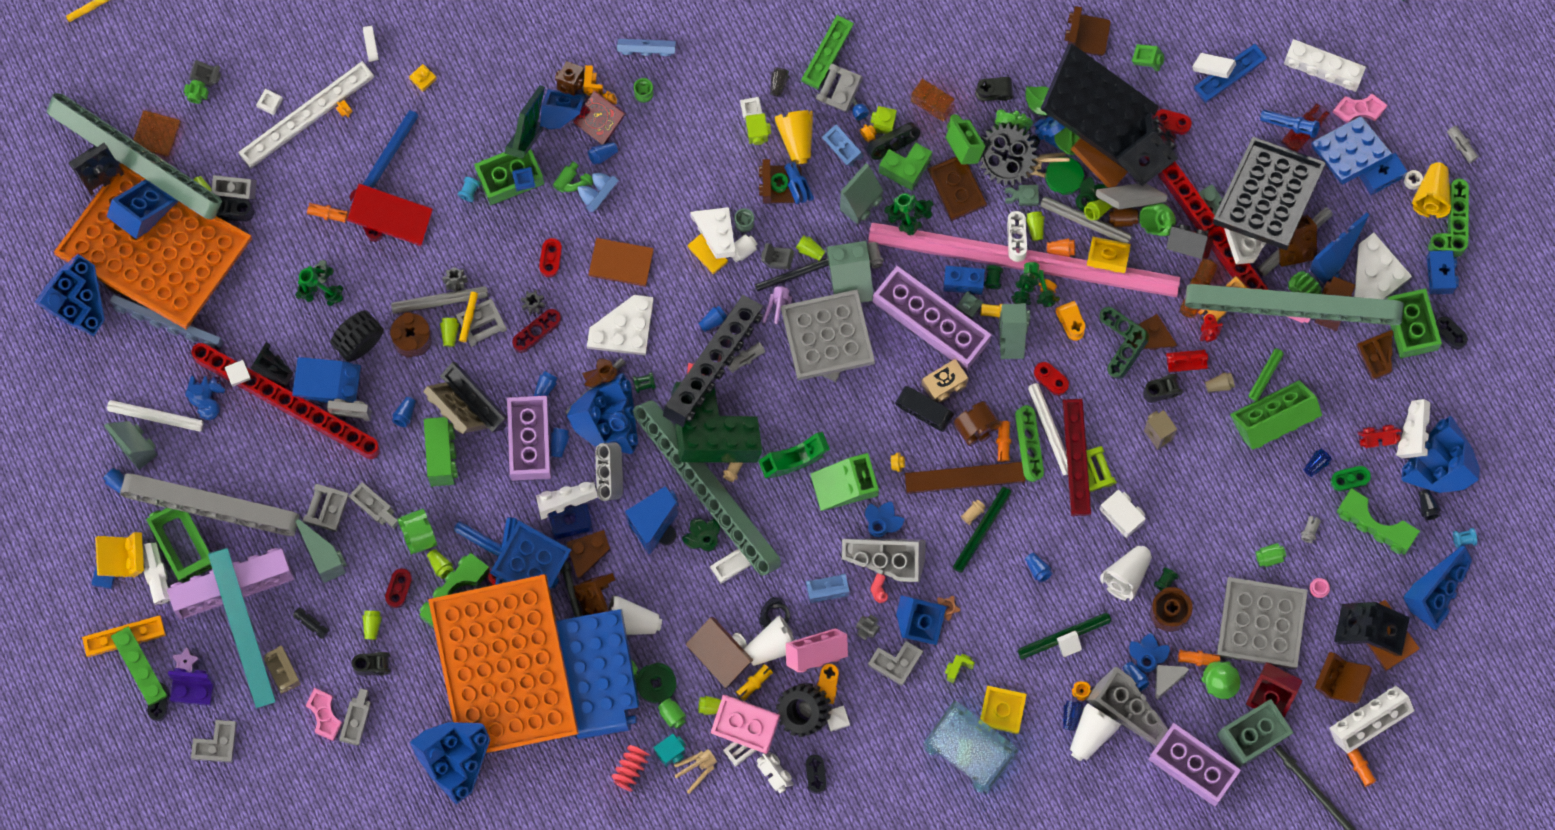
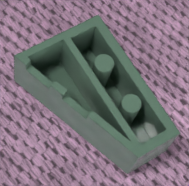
(1013, 327)

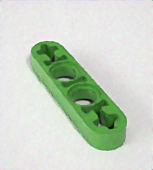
(1032, 443)

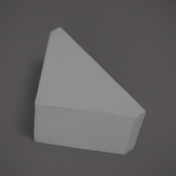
(1167, 677)

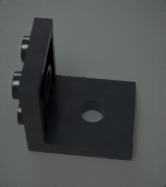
(1156, 144)
(94, 177)
(1372, 626)

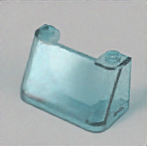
(971, 746)

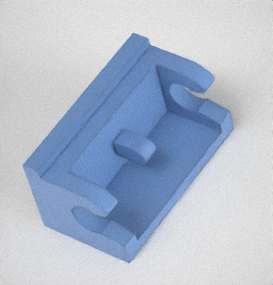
(842, 146)
(827, 588)

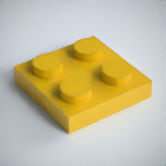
(1108, 254)
(1003, 709)

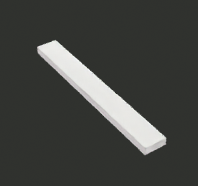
(306, 114)

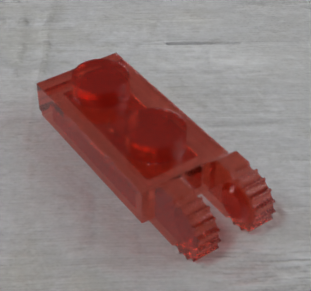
(1297, 141)

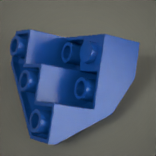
(74, 296)
(592, 412)
(1449, 462)
(453, 756)

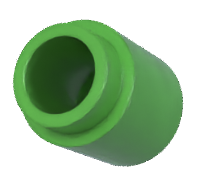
(1270, 555)
(672, 713)

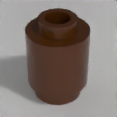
(1123, 217)

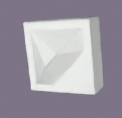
(838, 719)

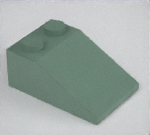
(861, 195)
(851, 269)
(131, 442)
(326, 559)
(1254, 733)

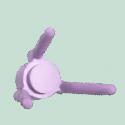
(779, 298)

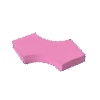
(1351, 109)
(327, 723)

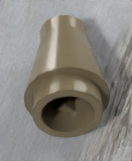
(1222, 382)

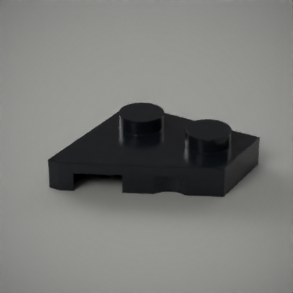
(272, 367)

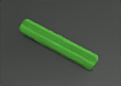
(1266, 374)

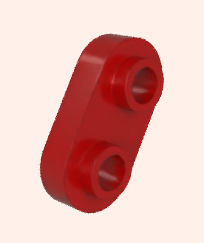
(1172, 121)
(550, 258)
(1049, 379)

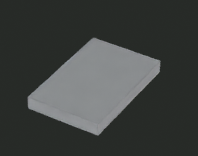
(1131, 195)

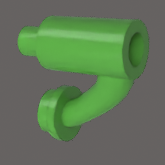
(567, 175)

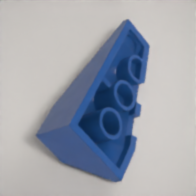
(1334, 255)
(1433, 592)

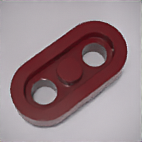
(399, 589)

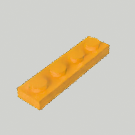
(142, 630)

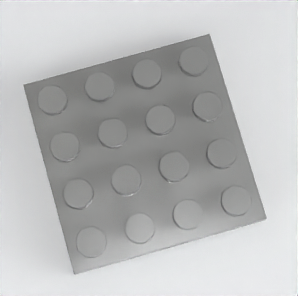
(827, 335)
(1262, 623)

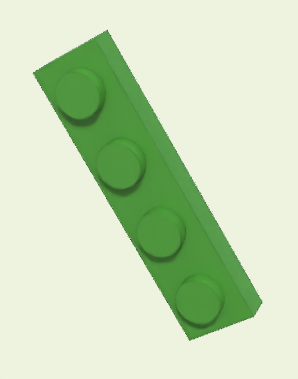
(827, 52)
(139, 666)

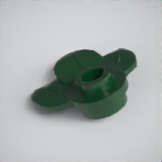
(1088, 191)
(700, 533)

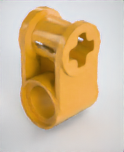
(1070, 317)
(828, 685)

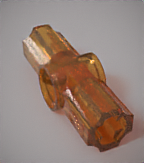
(1203, 277)

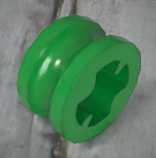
(784, 180)

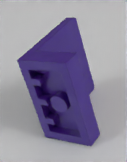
(191, 687)

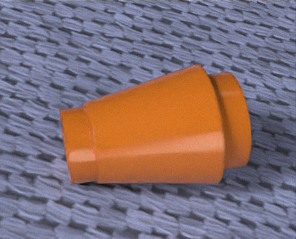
(1061, 247)

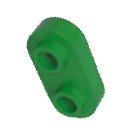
(1349, 478)

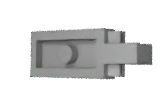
(373, 505)
(356, 719)

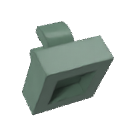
(969, 305)

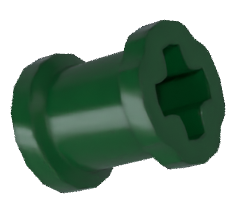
(993, 277)
(637, 380)
(1166, 579)

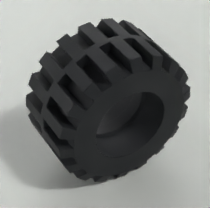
(357, 335)
(817, 703)

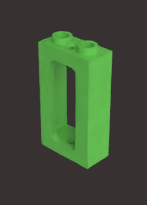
(156, 522)

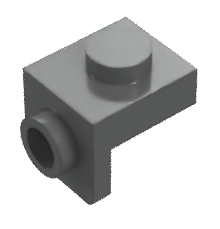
(205, 73)
(777, 257)

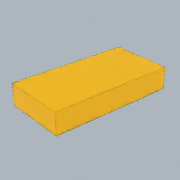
(704, 254)

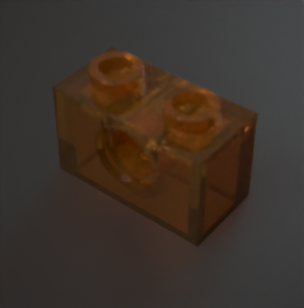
(932, 100)

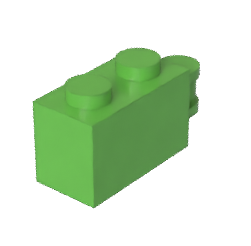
(964, 140)

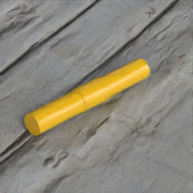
(85, 9)
(468, 316)

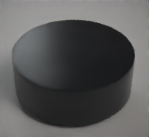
(668, 537)

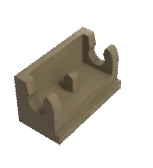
(281, 670)

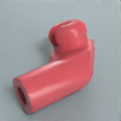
(877, 589)

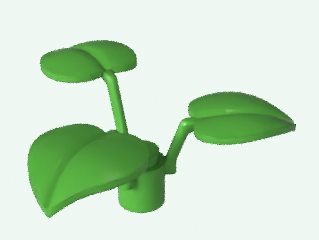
(1035, 97)

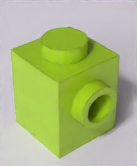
(884, 119)
(757, 129)

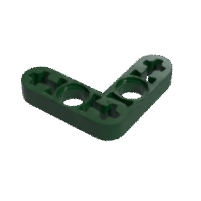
(1130, 335)

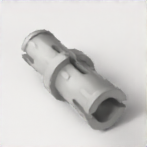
(1462, 144)
(746, 357)

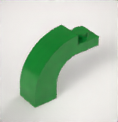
(794, 458)

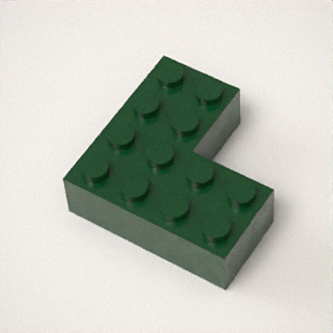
(718, 437)

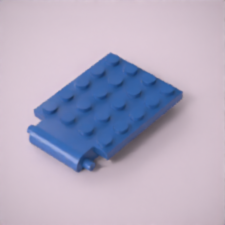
(599, 672)

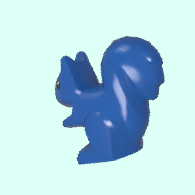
(200, 396)

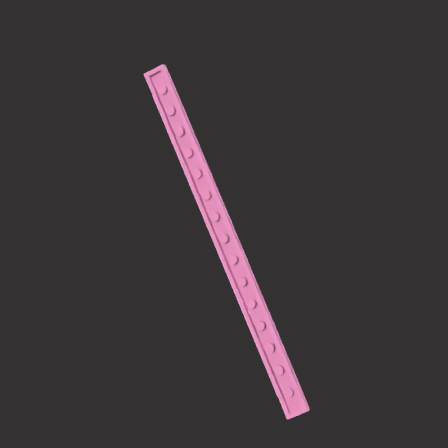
(998, 255)

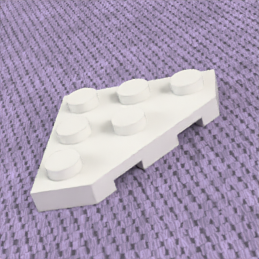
(1243, 247)
(1377, 270)
(624, 328)

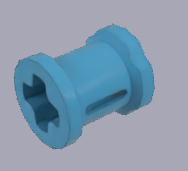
(469, 189)
(1465, 538)

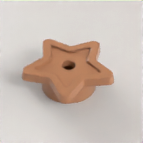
(952, 607)

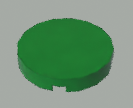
(1064, 176)

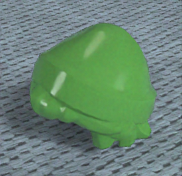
(1014, 118)
(1157, 219)
(1221, 679)

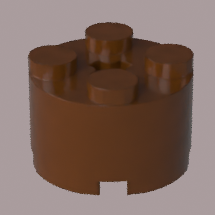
(409, 324)
(977, 423)
(1179, 602)

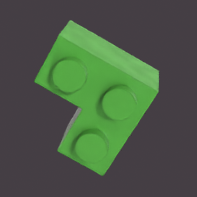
(906, 170)

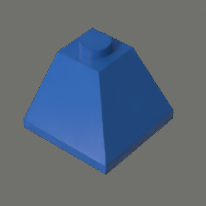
(560, 108)
(920, 619)

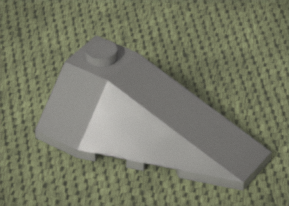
(892, 557)
(1123, 702)

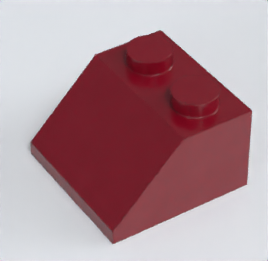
(1274, 685)

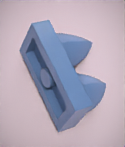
(592, 197)

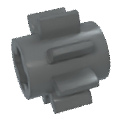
(455, 279)
(529, 299)
(867, 627)

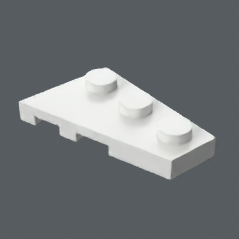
(717, 230)
(1414, 430)
(561, 498)

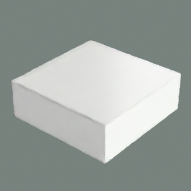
(269, 102)
(750, 106)
(237, 373)
(1069, 644)

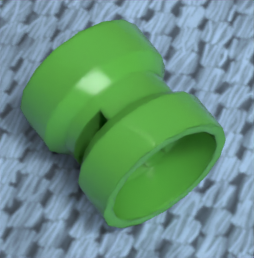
(645, 86)

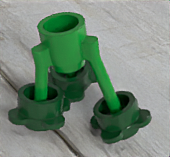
(900, 210)
(309, 279)
(1028, 281)

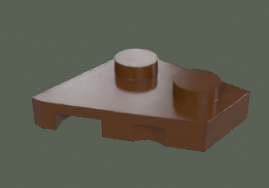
(1377, 354)
(587, 551)

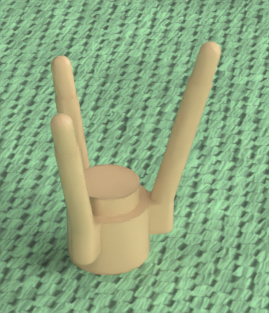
(1048, 158)
(704, 760)

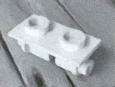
(780, 778)

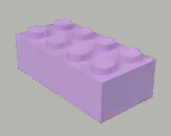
(529, 438)
(1194, 764)

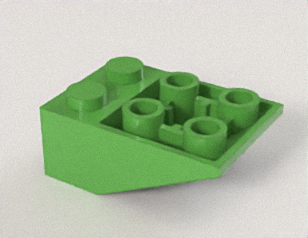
(845, 482)

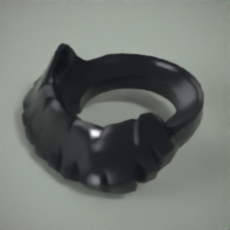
(773, 602)

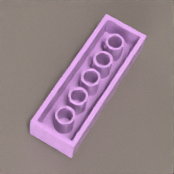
(931, 318)
(253, 577)

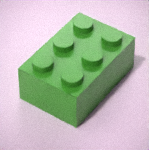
(497, 176)
(1418, 328)
(440, 451)

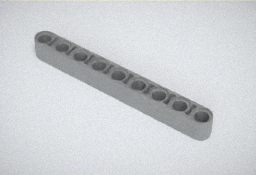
(209, 504)

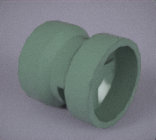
(743, 216)

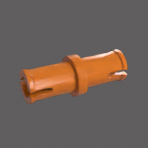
(327, 212)
(1004, 442)
(1198, 658)
(1361, 767)

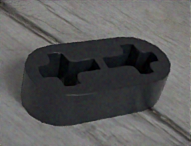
(1455, 330)
(163, 706)
(821, 774)

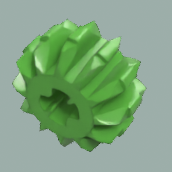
(1304, 283)

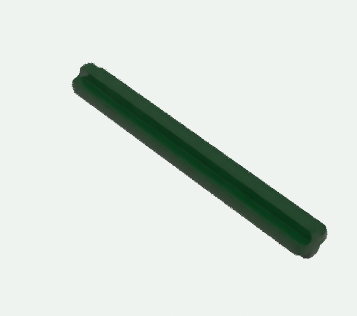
(982, 529)
(1051, 641)

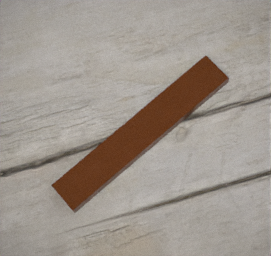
(964, 477)

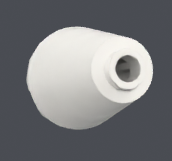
(1127, 573)
(636, 618)
(770, 642)
(1092, 732)

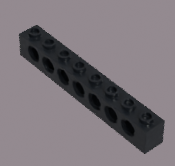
(744, 309)

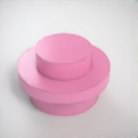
(1319, 588)

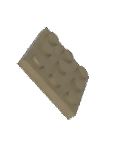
(454, 408)

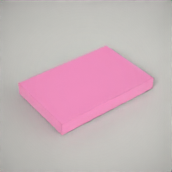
(745, 724)

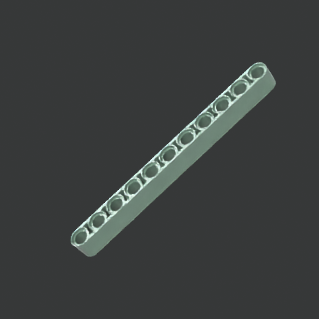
(134, 156)
(1294, 304)
(709, 491)

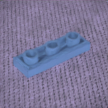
(646, 47)

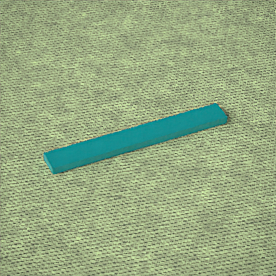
(241, 627)

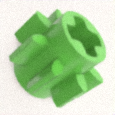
(196, 91)

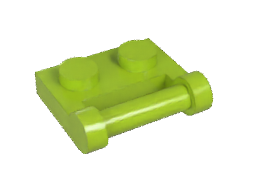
(1094, 481)

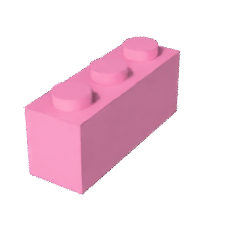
(816, 650)

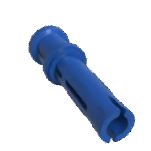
(1298, 124)

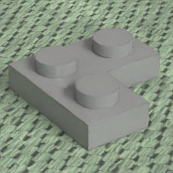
(896, 668)
(220, 748)

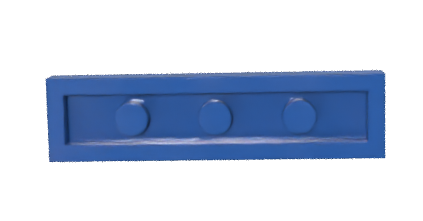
(1245, 63)

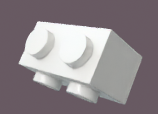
(1123, 513)

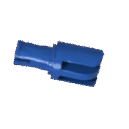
(798, 185)

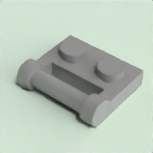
(845, 89)
(483, 314)
(356, 410)
(332, 508)

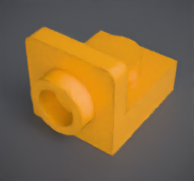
(590, 82)

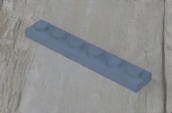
(139, 313)

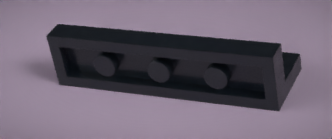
(474, 397)

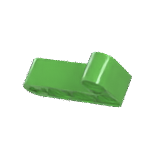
(1455, 217)

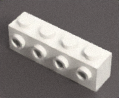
(1324, 65)
(1371, 719)

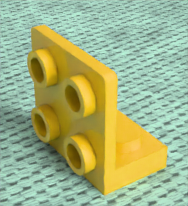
(120, 555)

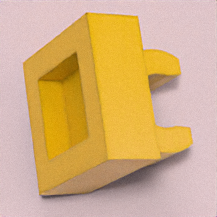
(422, 77)

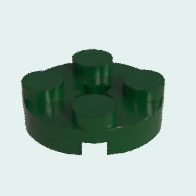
(650, 673)

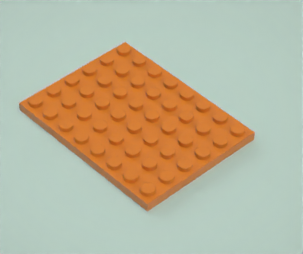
(167, 268)
(505, 662)

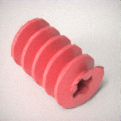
(629, 767)

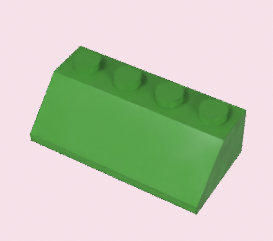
(1276, 414)

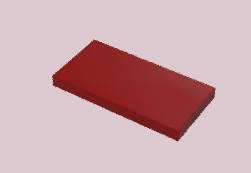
(389, 214)

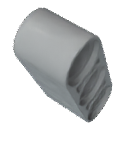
(609, 471)

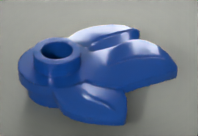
(884, 517)
(1148, 650)

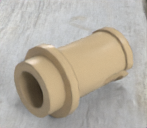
(732, 471)
(970, 515)

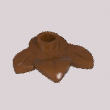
(604, 373)

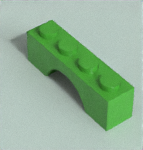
(1398, 536)
(470, 572)

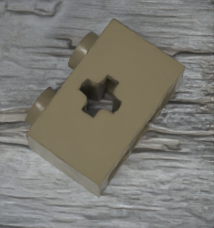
(1160, 429)

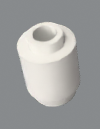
(744, 247)

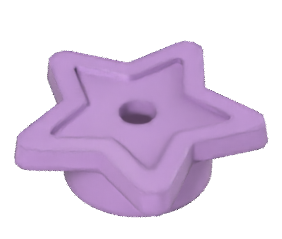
(188, 666)

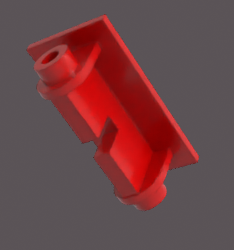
(1210, 328)
(1187, 361)
(1387, 435)

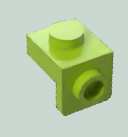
(953, 668)

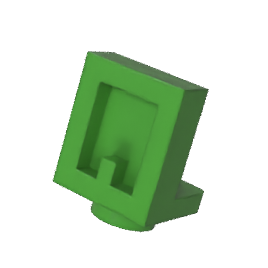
(1148, 56)

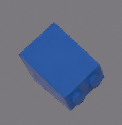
(652, 517)

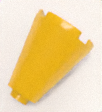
(797, 134)
(1434, 192)

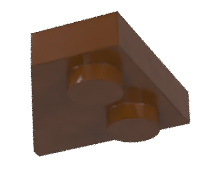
(1158, 334)

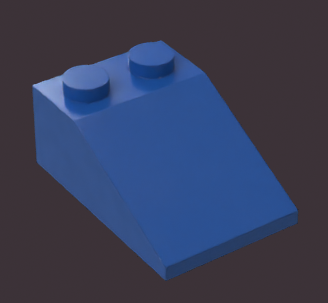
(140, 208)
(326, 380)

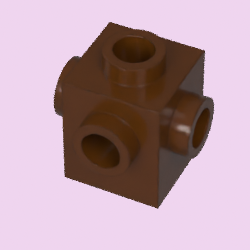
(570, 78)

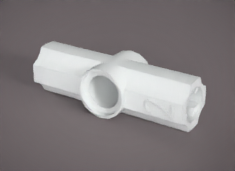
(155, 573)

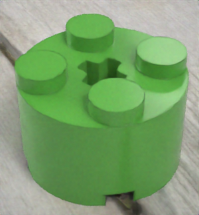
(417, 531)

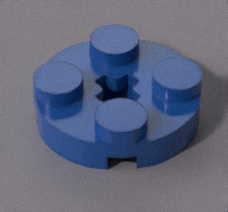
(1047, 126)

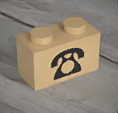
(945, 381)

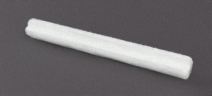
(155, 415)
(1049, 426)

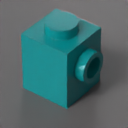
(670, 750)

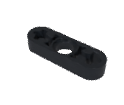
(903, 130)

